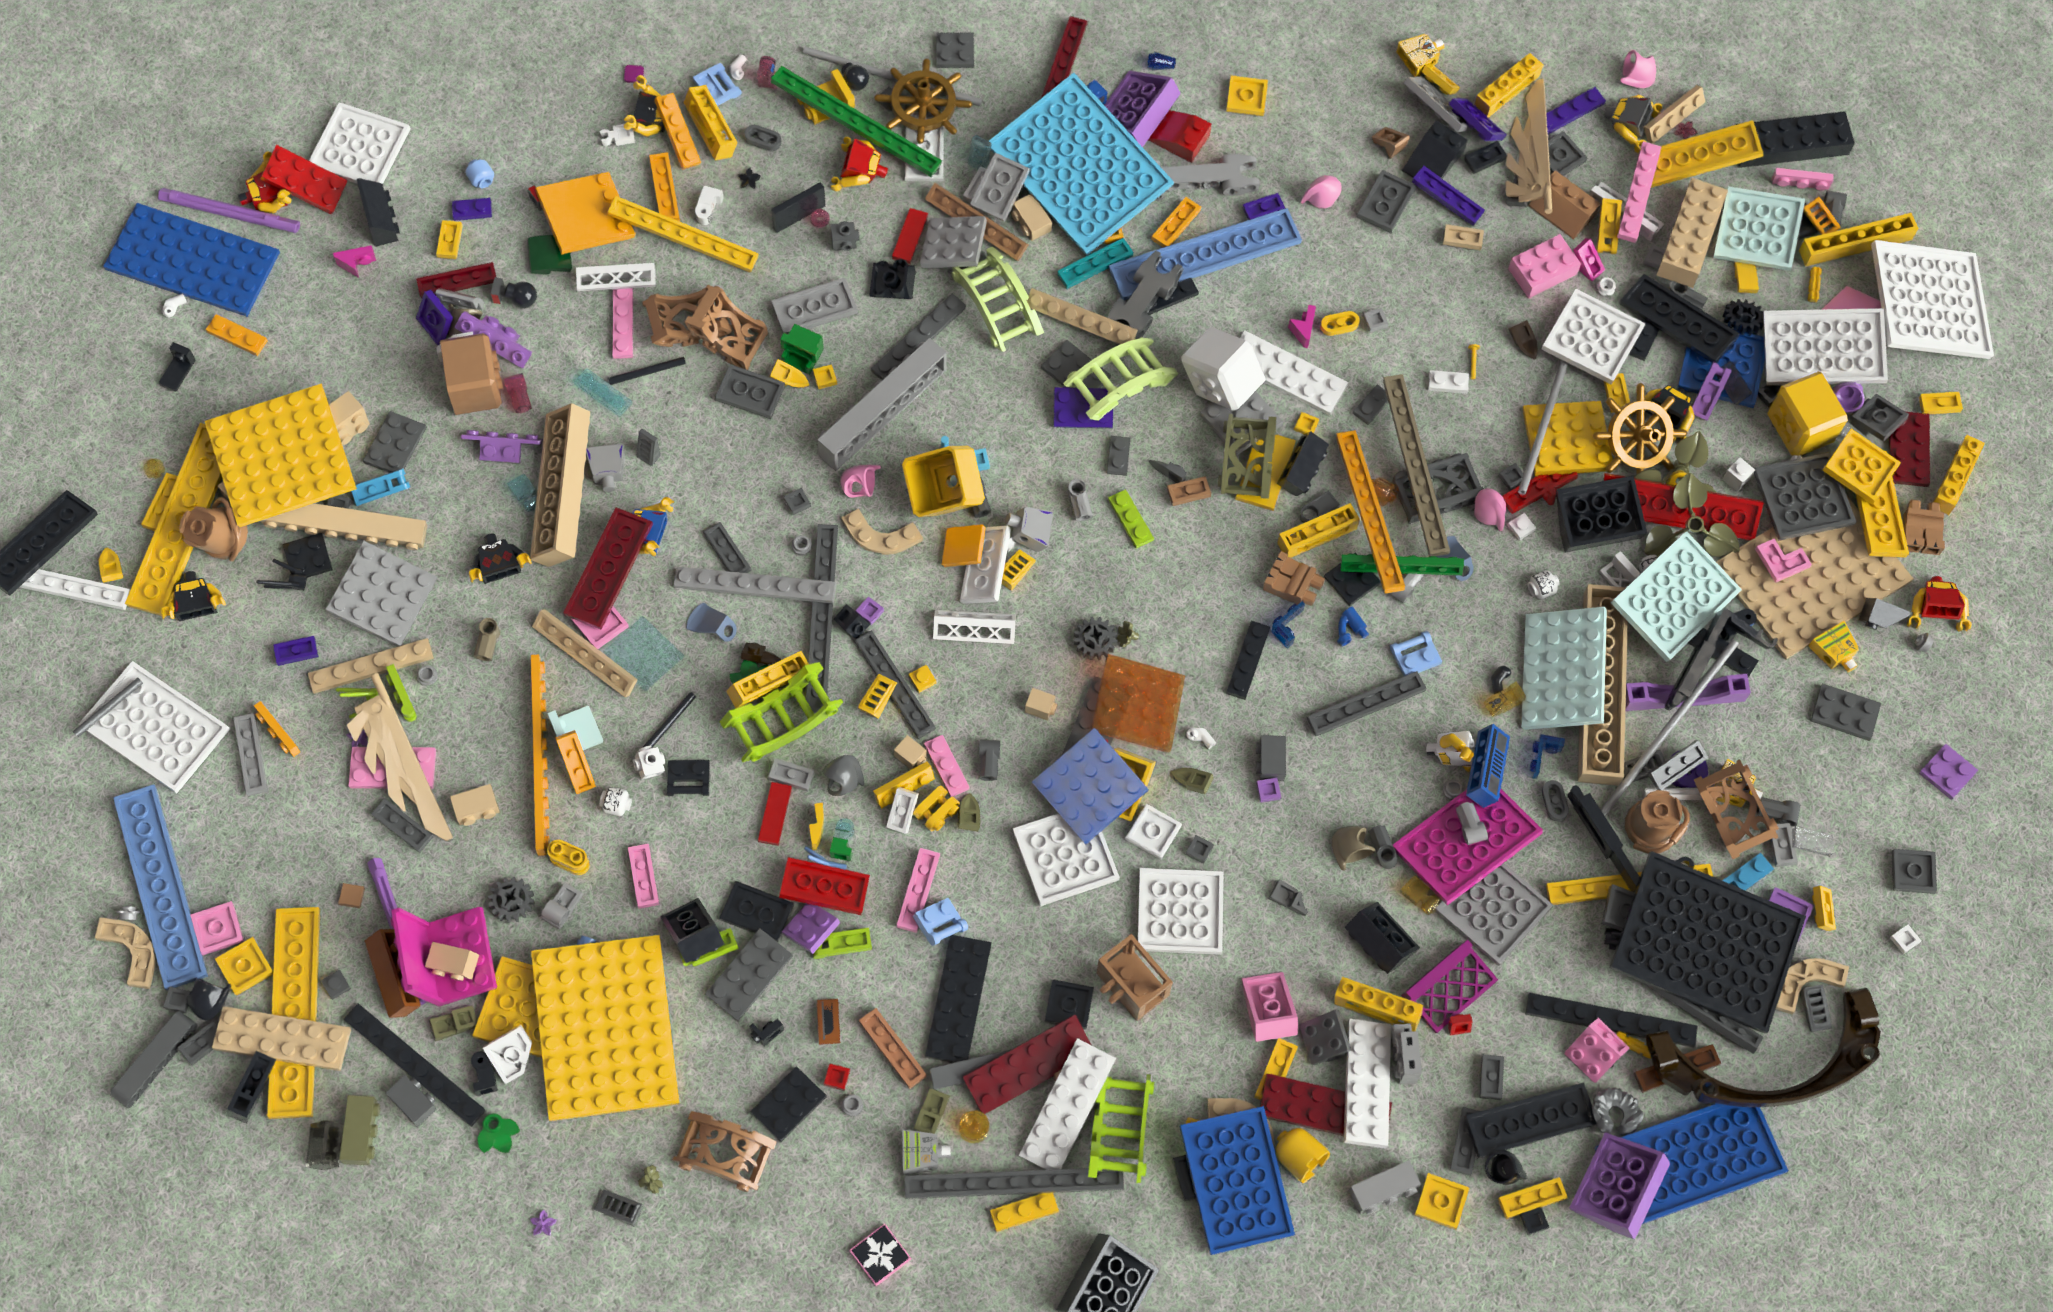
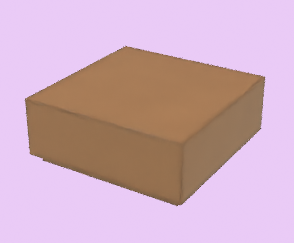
(351, 895)

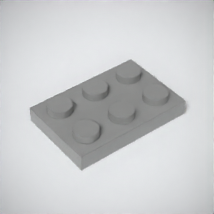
(1000, 187)

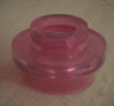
(820, 213)

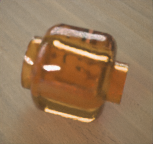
(1384, 491)

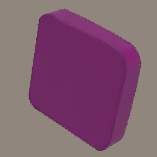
(632, 72)

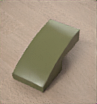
(454, 1023)
(932, 1111)

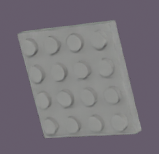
(381, 594)
(1496, 912)

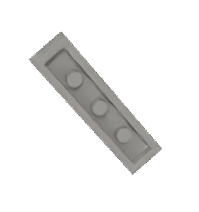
(250, 754)

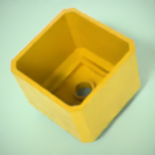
(1807, 414)
(930, 485)

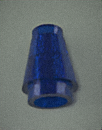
(1160, 61)

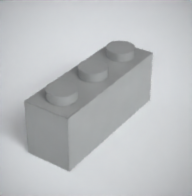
(1385, 1188)

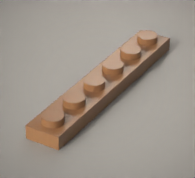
(993, 232)

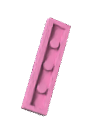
(622, 323)
(918, 888)

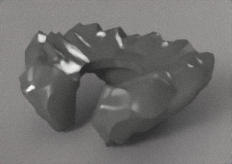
(1616, 1098)

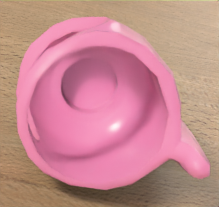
(1641, 73)
(1323, 191)
(862, 474)
(1490, 508)

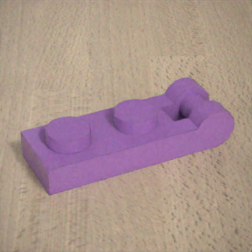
(1710, 391)

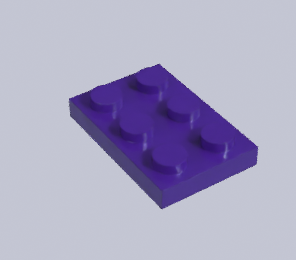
(1477, 119)
(1071, 409)

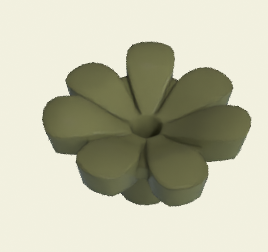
(1126, 634)
(651, 1179)

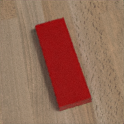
(910, 235)
(775, 814)

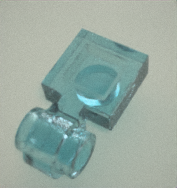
(523, 489)

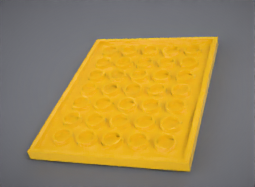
(604, 1028)

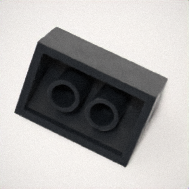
(378, 212)
(1381, 937)

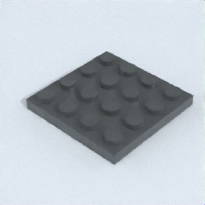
(1803, 497)

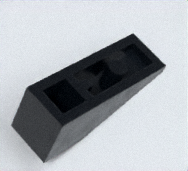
(250, 1087)

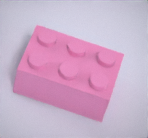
(1544, 266)

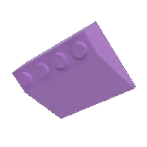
(1142, 102)
(1620, 1185)

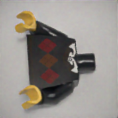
(497, 560)

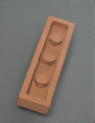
(892, 1048)

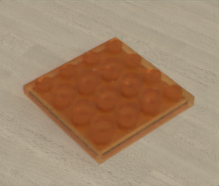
(1138, 703)

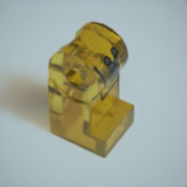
(1505, 700)

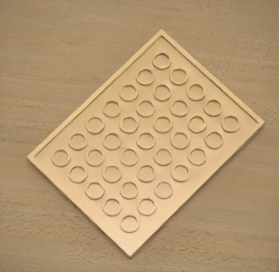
(1817, 597)

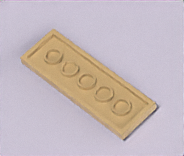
(282, 1038)

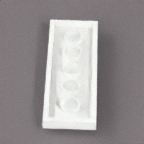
(1296, 375)
(1367, 1084)
(1067, 1106)

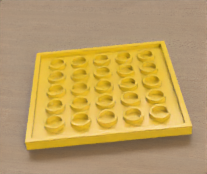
(280, 455)

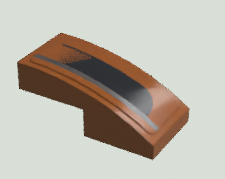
(828, 1021)

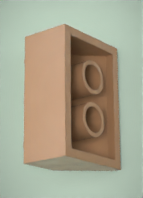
(1570, 206)

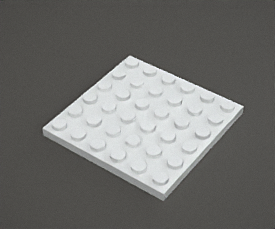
(1932, 299)

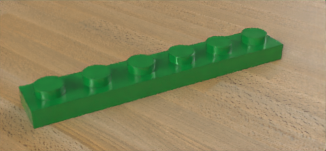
(1407, 565)

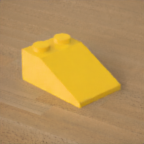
(1143, 769)

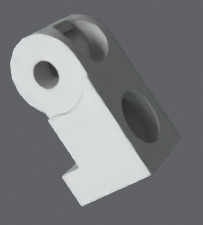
(706, 204)

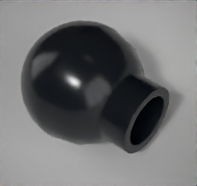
(855, 76)
(521, 294)

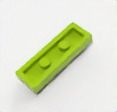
(1130, 519)

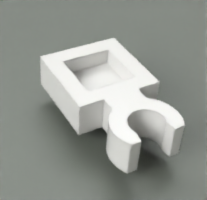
(618, 135)

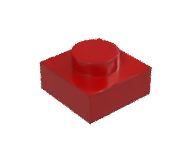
(1460, 1024)
(837, 1077)

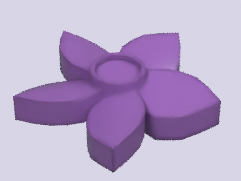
(362, 739)
(543, 1223)

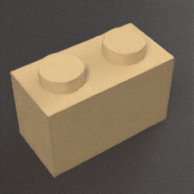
(1031, 217)
(475, 805)
(451, 960)

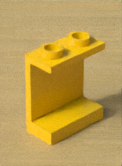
(836, 87)

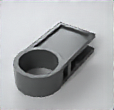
(1321, 505)

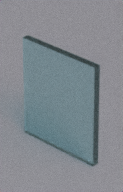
(644, 653)

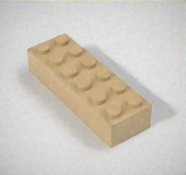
(1692, 232)

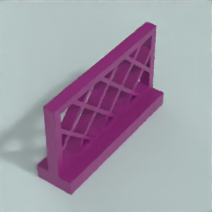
(1442, 969)

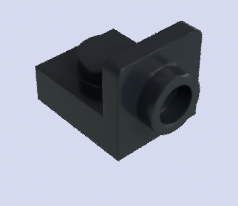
(851, 621)
(769, 1032)

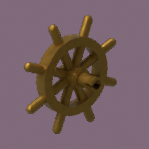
(923, 100)
(1640, 433)

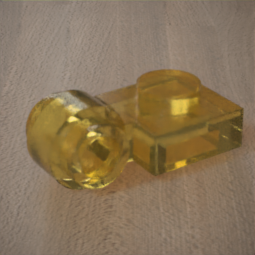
(1417, 891)

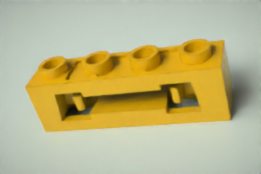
(1508, 85)
(710, 122)
(1958, 473)
(1318, 531)
(766, 680)
(1377, 1003)

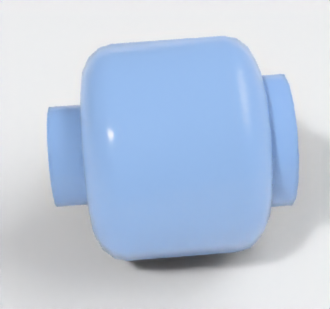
(479, 173)

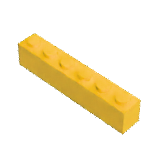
(1857, 239)

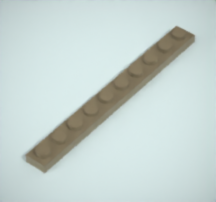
(1416, 465)

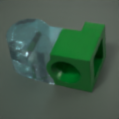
(843, 833)

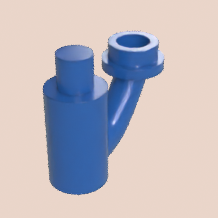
(1355, 622)

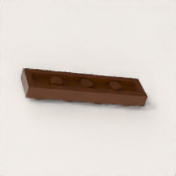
(1703, 1058)

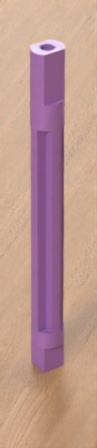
(228, 210)
(384, 890)

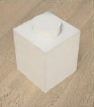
(1738, 474)

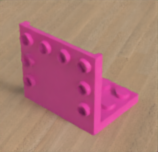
(460, 930)

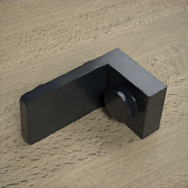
(178, 368)

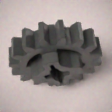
(1104, 636)
(515, 890)

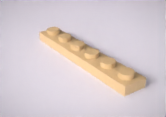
(1080, 317)
(584, 653)
(368, 665)

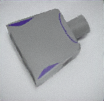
(606, 464)
(1031, 527)

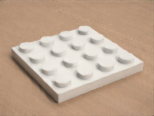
(359, 144)
(1593, 336)
(1060, 861)
(1180, 911)

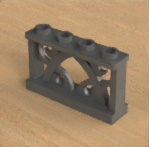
(1436, 470)

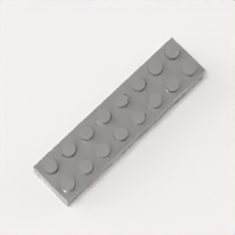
(882, 404)

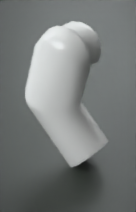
(735, 67)
(171, 305)
(1200, 734)

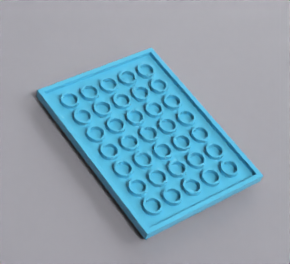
(1081, 163)

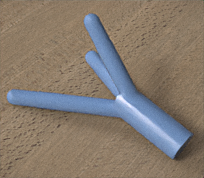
(819, 859)

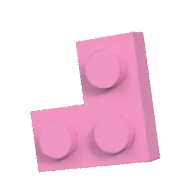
(1781, 565)

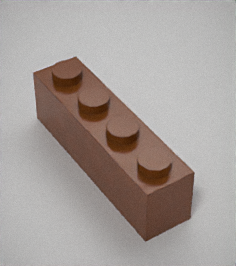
(388, 974)

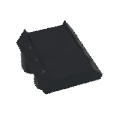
(892, 280)

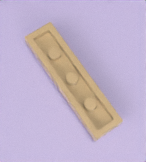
(1674, 114)

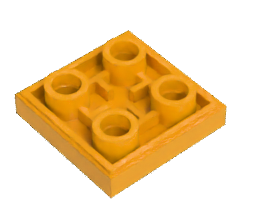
(963, 545)

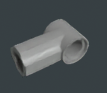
(1079, 501)
(1410, 582)
(1472, 828)

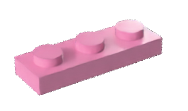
(1802, 179)
(946, 766)
(643, 876)

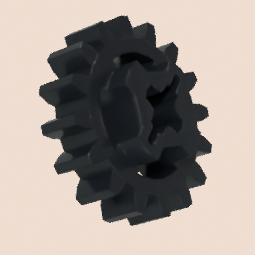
(1743, 316)

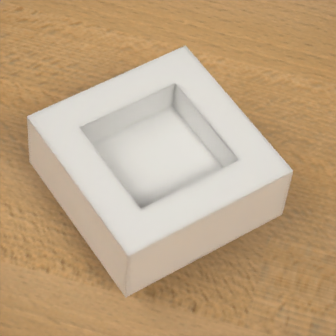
(1521, 526)
(1905, 939)

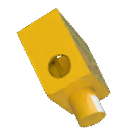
(1836, 647)

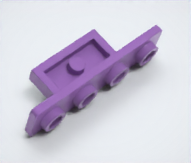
(502, 338)
(500, 448)

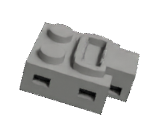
(1406, 1053)

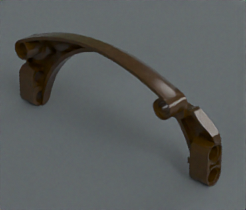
(1858, 1038)

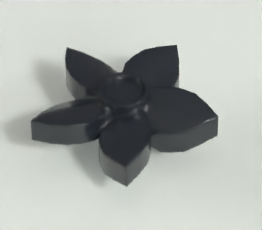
(749, 178)

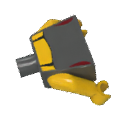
(1631, 117)

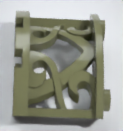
(1265, 431)

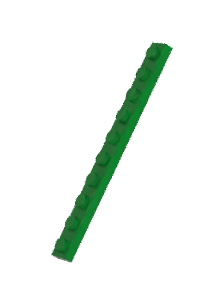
(856, 121)

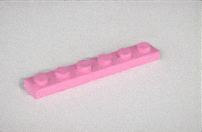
(1639, 192)

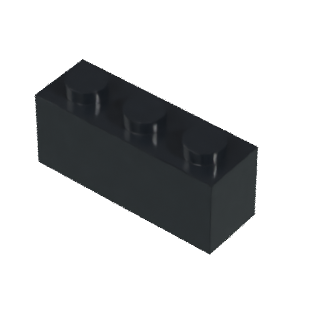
(1303, 464)

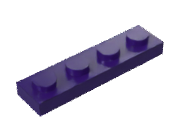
(1574, 109)
(1448, 196)

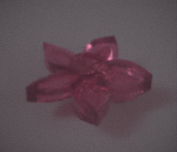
(1686, 130)

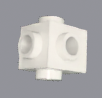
(649, 762)

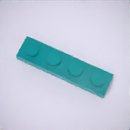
(1094, 263)

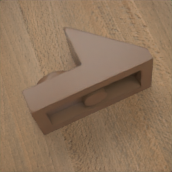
(1392, 140)

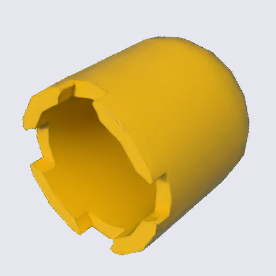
(1300, 1153)

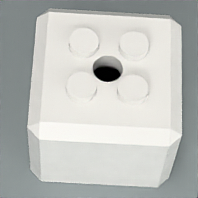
(1223, 368)

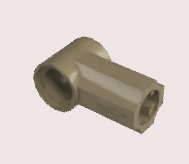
(486, 641)

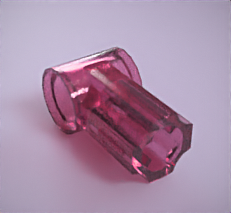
(517, 390)

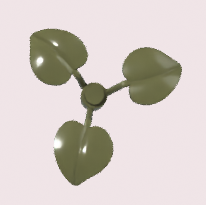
(1689, 451)
(1692, 493)

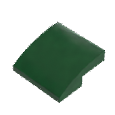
(546, 256)

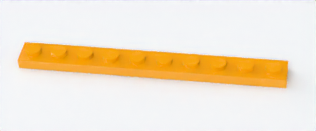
(1370, 512)
(539, 761)

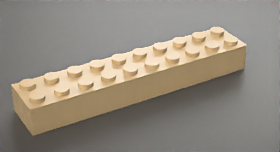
(1603, 744)

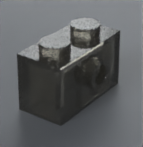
(324, 1145)

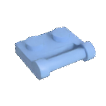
(716, 90)
(1417, 660)
(936, 916)

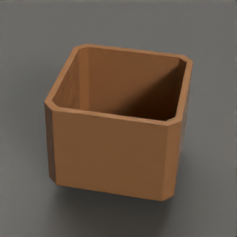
(471, 373)

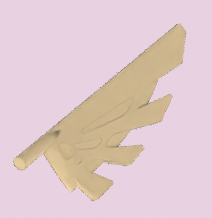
(1533, 161)
(395, 752)

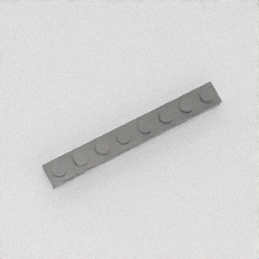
(755, 585)

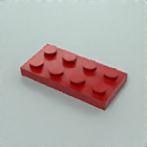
(304, 179)
(824, 886)

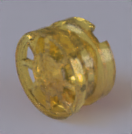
(974, 1126)

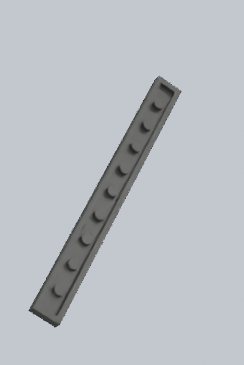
(822, 612)
(1011, 1183)

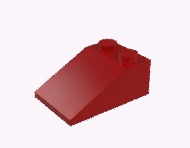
(1181, 134)

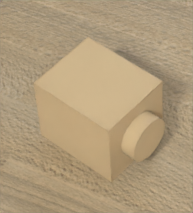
(1041, 704)
(910, 753)

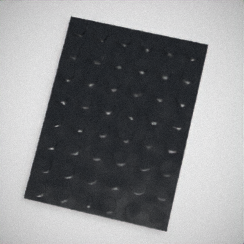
(1708, 942)

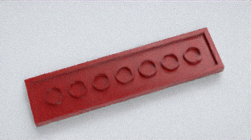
(1659, 507)

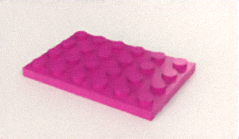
(1444, 859)

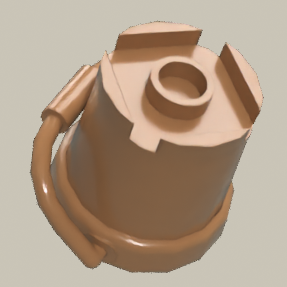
(214, 530)
(1655, 822)

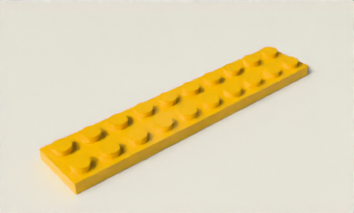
(167, 550)
(294, 997)

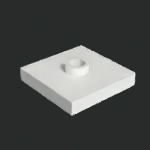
(1153, 831)

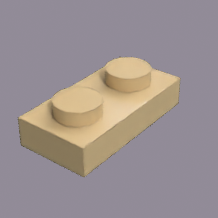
(1463, 237)

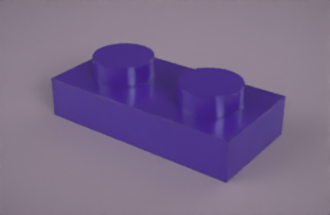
(1263, 206)
(472, 209)
(295, 650)

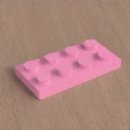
(362, 777)

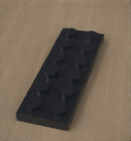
(1679, 319)
(42, 540)
(958, 999)
(1530, 1120)

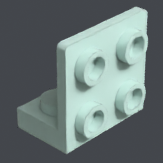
(580, 721)

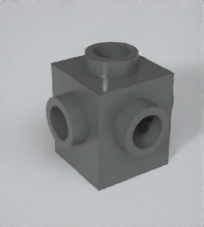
(844, 236)

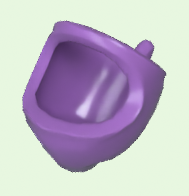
(1849, 395)

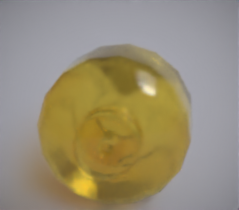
(154, 468)

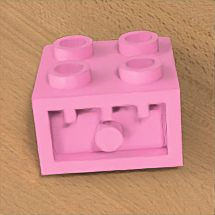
(1596, 1050)

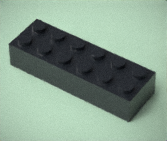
(1803, 138)

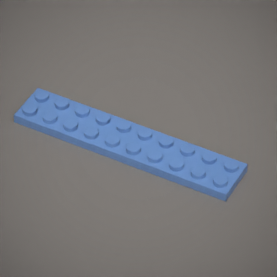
(1215, 249)
(160, 887)

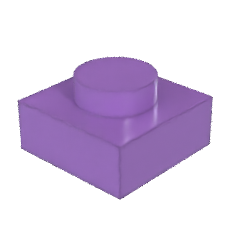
(870, 610)
(1268, 790)

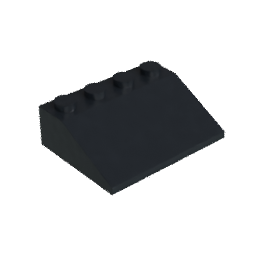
(1600, 514)
(1109, 1279)

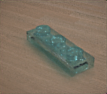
(603, 392)

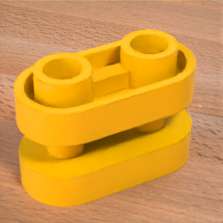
(935, 820)
(568, 857)

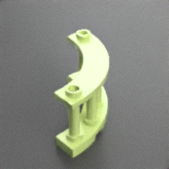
(1012, 284)
(1159, 377)

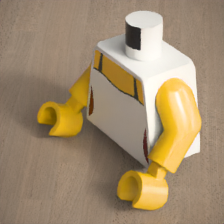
(1453, 749)

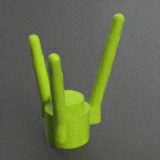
(355, 692)

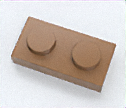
(1189, 491)

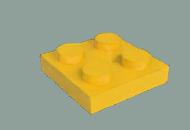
(1247, 95)
(244, 966)
(1442, 1201)

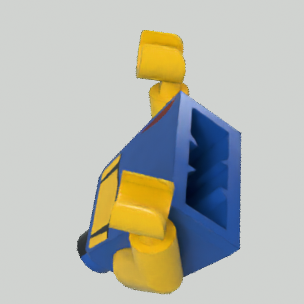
(656, 514)

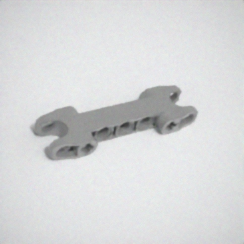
(1221, 175)

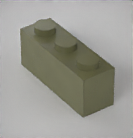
(359, 1130)

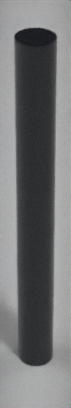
(646, 370)
(670, 720)

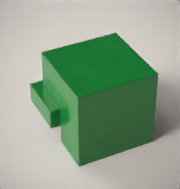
(801, 348)

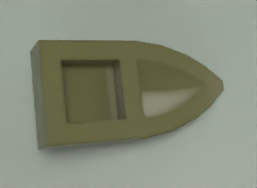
(1193, 779)
(969, 814)

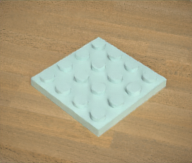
(1759, 228)

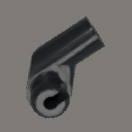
(1499, 675)

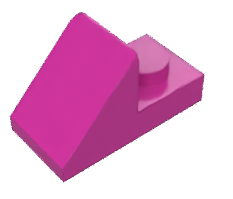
(351, 258)
(1590, 262)
(1303, 328)

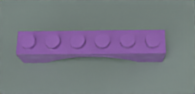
(1718, 691)

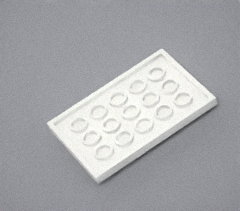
(1836, 342)
(157, 728)

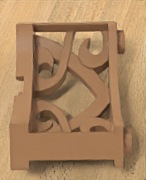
(672, 306)
(703, 318)
(1730, 836)
(705, 1125)

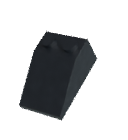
(1436, 151)
(692, 930)

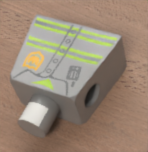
(921, 1151)

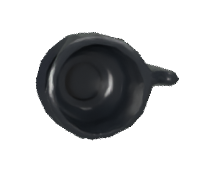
(207, 999)
(1511, 1166)

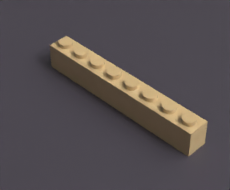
(353, 525)

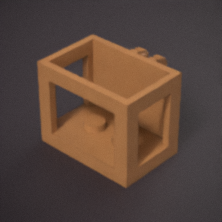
(1131, 979)

